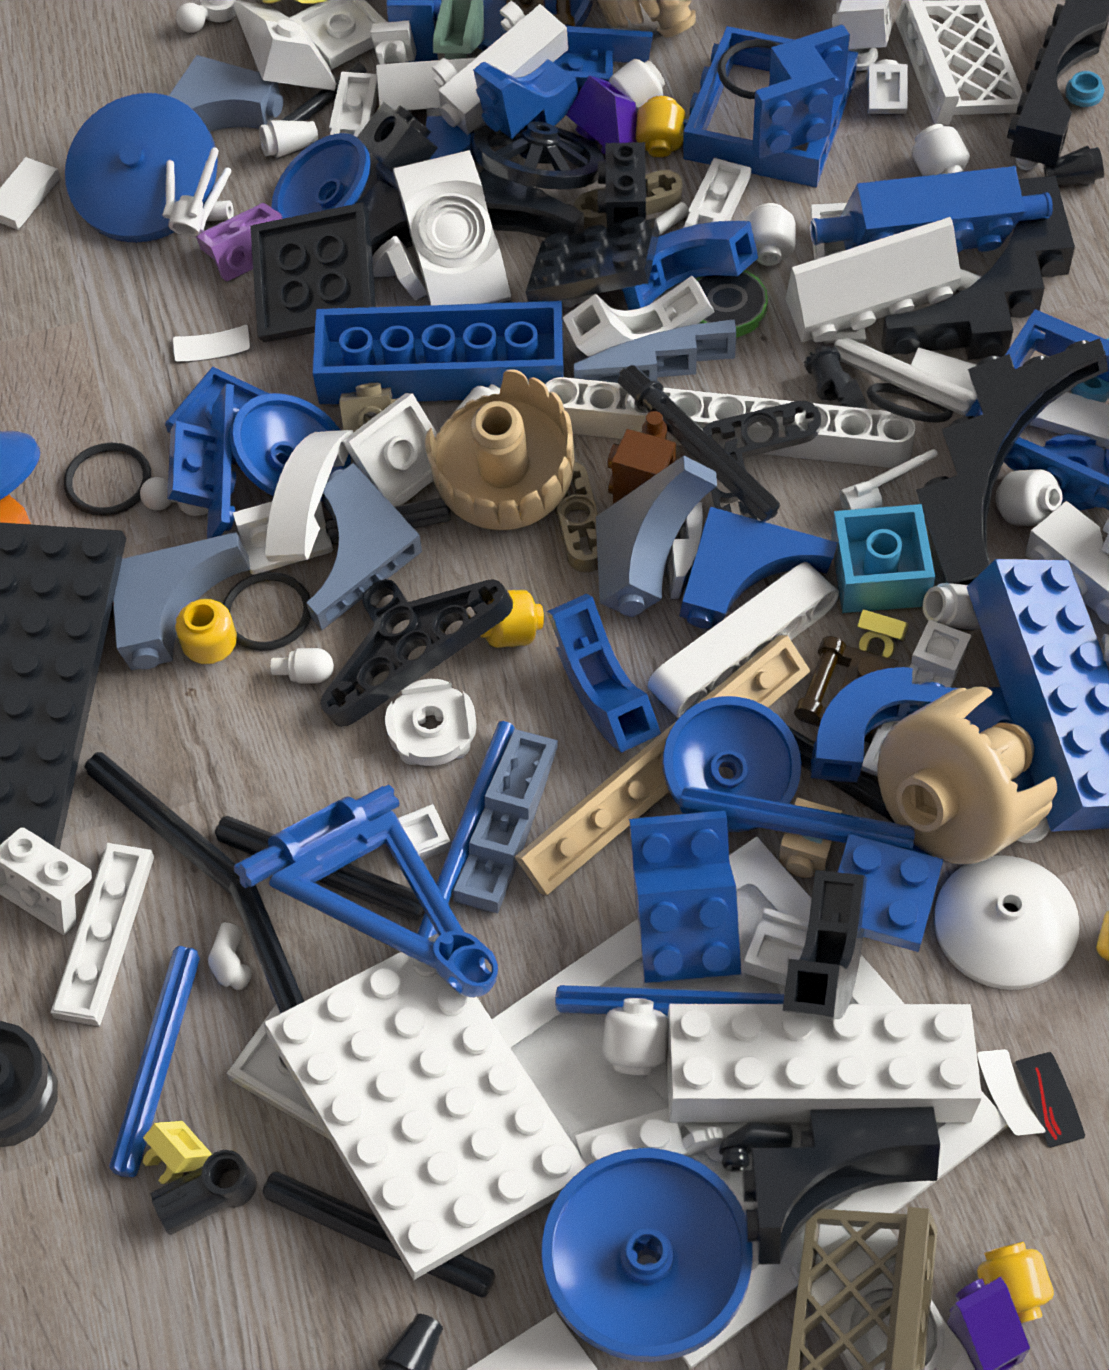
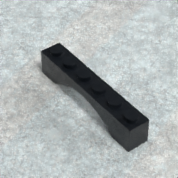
(1042, 113)

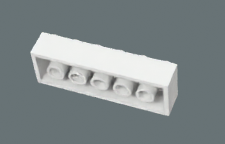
(781, 1065)

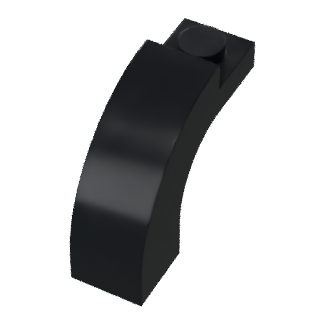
(829, 963)

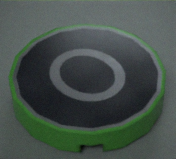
(736, 298)

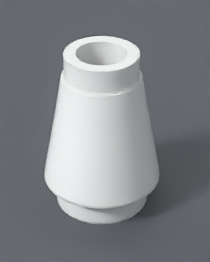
(286, 137)

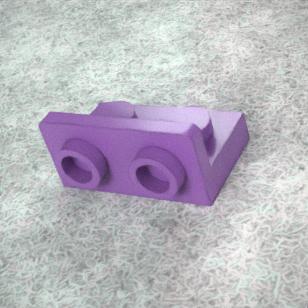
(231, 241)

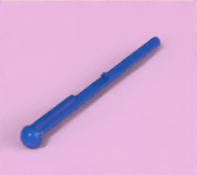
(475, 806)

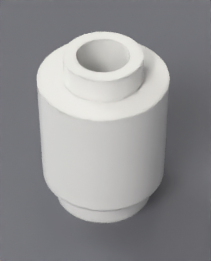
(950, 606)

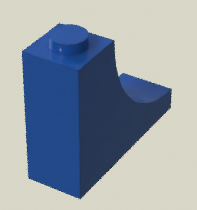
(739, 553)

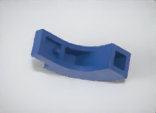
(695, 251)
(608, 695)
(857, 710)

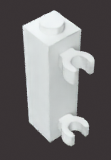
(518, 52)

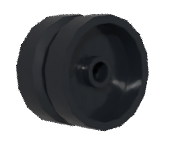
(26, 1086)

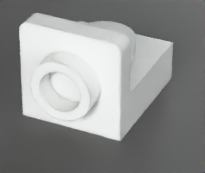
(887, 87)

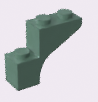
(459, 28)

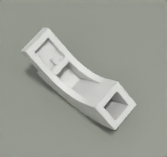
(599, 327)

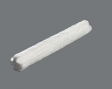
(905, 376)

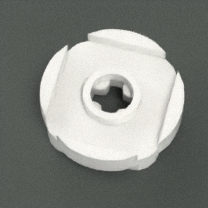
(436, 745)

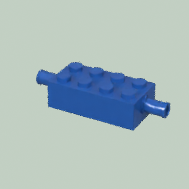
(980, 204)

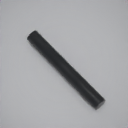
(320, 99)

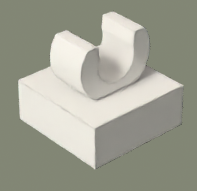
(393, 42)

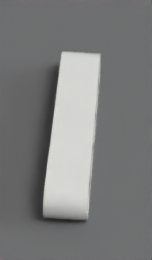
(780, 609)

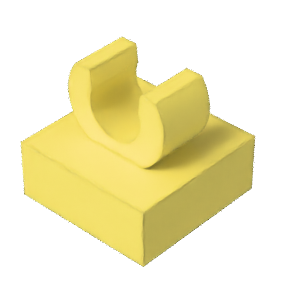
(883, 628)
(176, 1148)

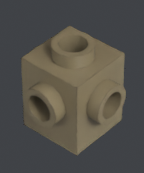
(366, 399)

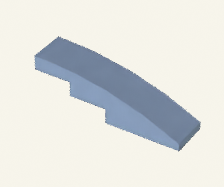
(663, 353)
(506, 821)

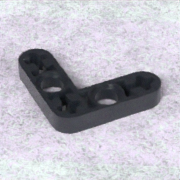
(751, 448)

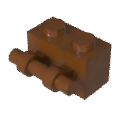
(640, 456)

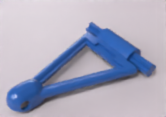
(340, 836)

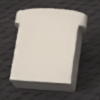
(395, 259)

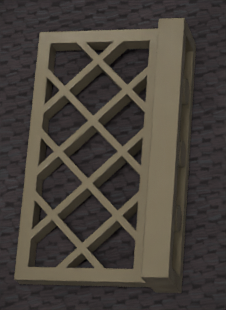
(910, 1295)

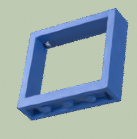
(705, 145)
(1030, 456)

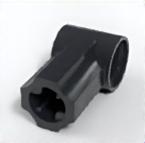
(199, 1193)

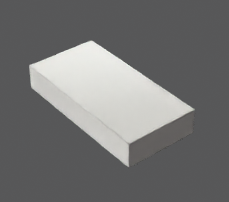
(25, 191)

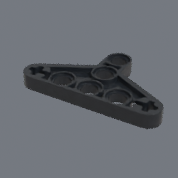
(390, 652)

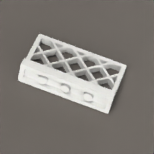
(933, 59)

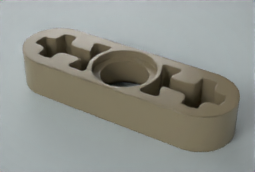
(657, 200)
(571, 531)

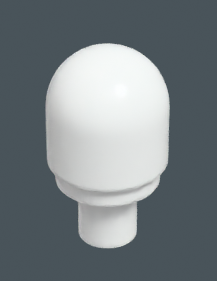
(304, 665)

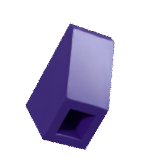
(604, 113)
(988, 1326)

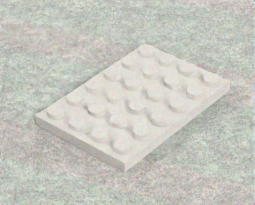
(425, 1108)

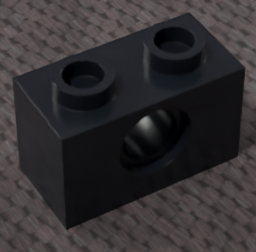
(396, 138)

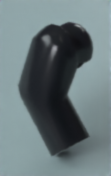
(752, 1135)

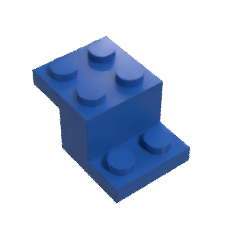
(800, 91)
(897, 889)
(685, 896)

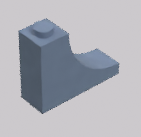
(228, 95)
(639, 533)
(372, 543)
(159, 585)

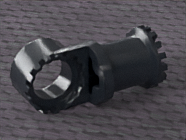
(832, 380)

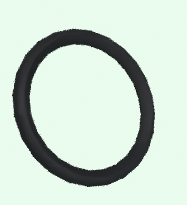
(728, 54)
(904, 411)
(94, 450)
(271, 576)

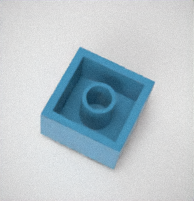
(882, 558)

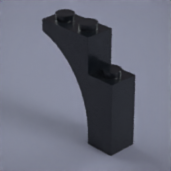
(835, 1159)

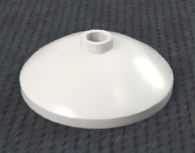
(1001, 945)

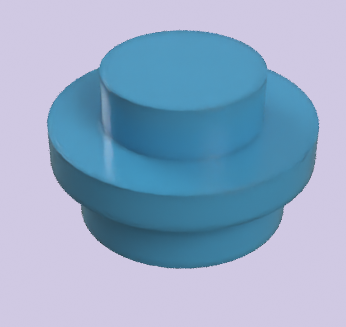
(1085, 89)

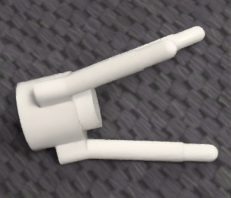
(187, 214)
(867, 493)

